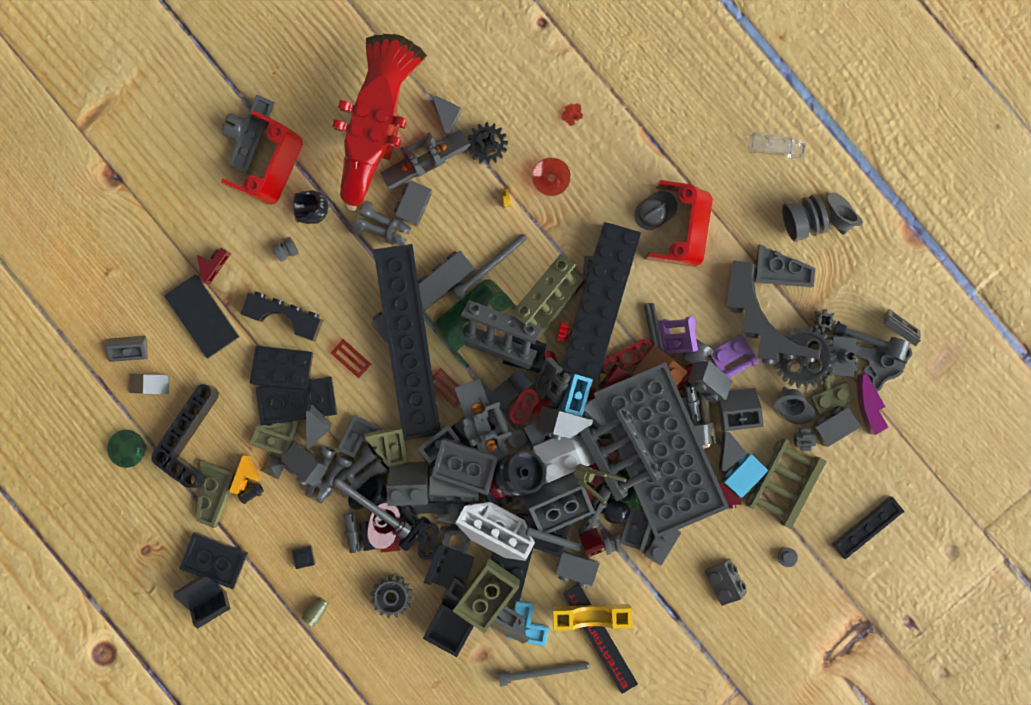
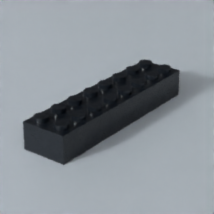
(600, 301)

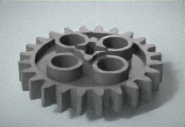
(804, 374)

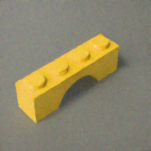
(572, 617)

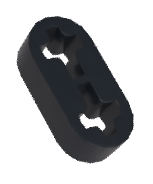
(433, 543)

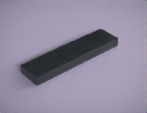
(868, 527)

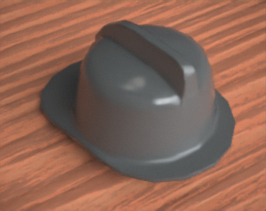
(655, 210)
(842, 215)
(794, 407)

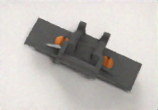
(415, 166)
(475, 425)

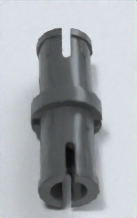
(692, 402)
(352, 532)

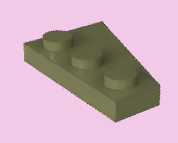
(213, 493)

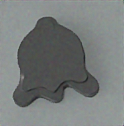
(880, 367)

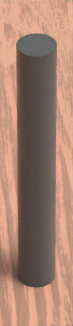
(553, 539)

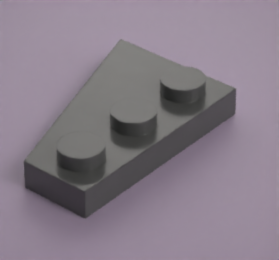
(781, 270)

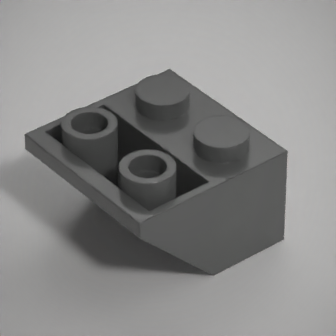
(740, 410)

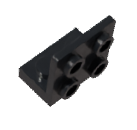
(448, 565)

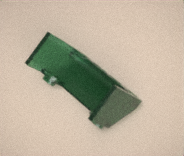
(451, 321)

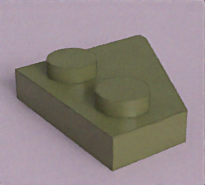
(275, 437)
(389, 445)

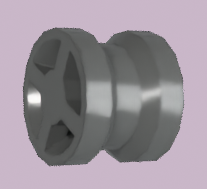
(612, 544)

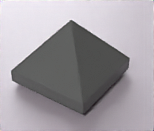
(273, 466)

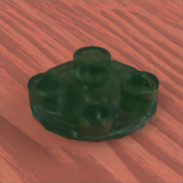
(126, 448)

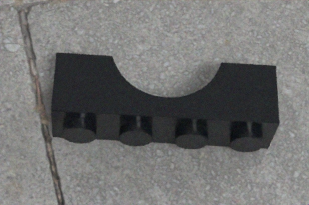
(304, 324)

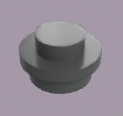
(787, 557)

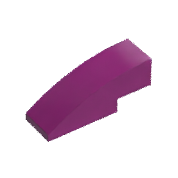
(870, 404)

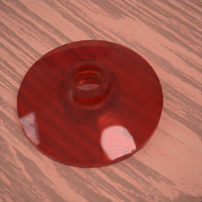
(553, 167)

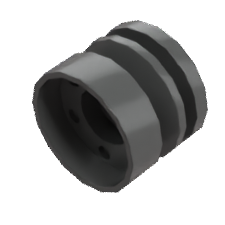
(805, 217)

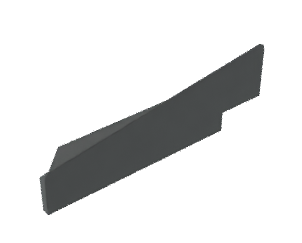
(507, 621)

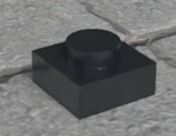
(303, 557)

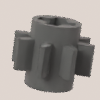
(828, 322)
(804, 439)

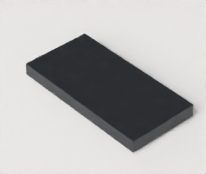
(201, 316)
(289, 405)

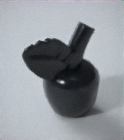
(616, 511)

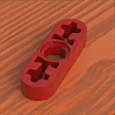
(637, 345)

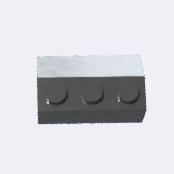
(559, 504)

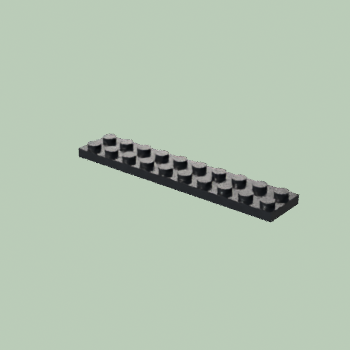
(407, 341)

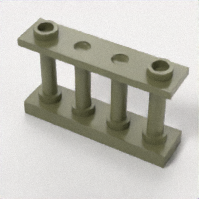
(549, 294)
(796, 499)

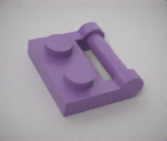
(678, 342)
(731, 351)

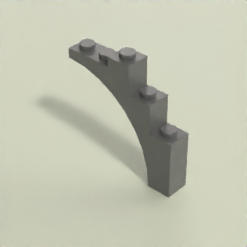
(772, 343)

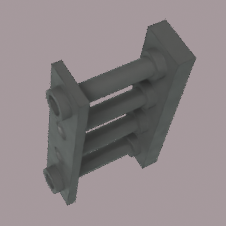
(495, 345)
(600, 454)

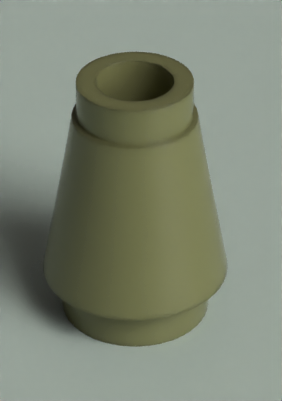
(315, 612)

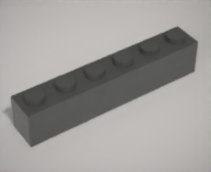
(435, 286)

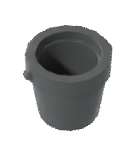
(700, 355)

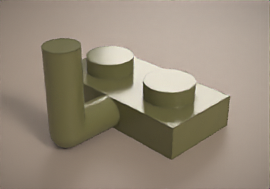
(832, 396)

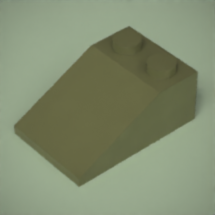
(486, 595)

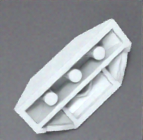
(563, 456)
(496, 530)

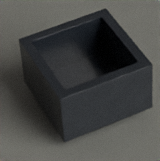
(448, 630)

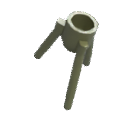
(586, 474)

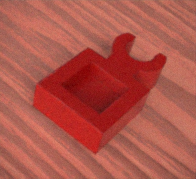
(563, 332)

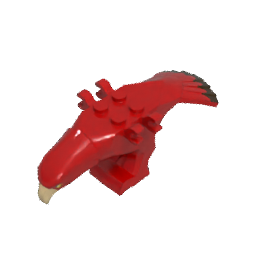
(374, 116)

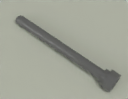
(461, 289)
(402, 528)
(507, 677)

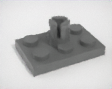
(465, 466)

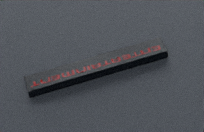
(604, 644)

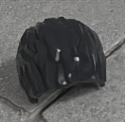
(310, 207)

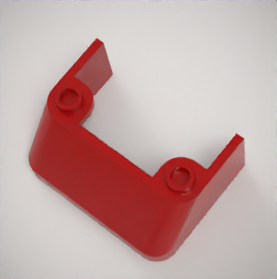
(280, 166)
(693, 250)

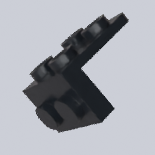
(203, 600)

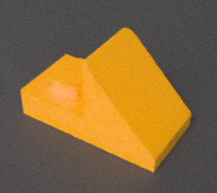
(245, 469)

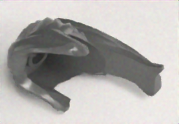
(446, 512)

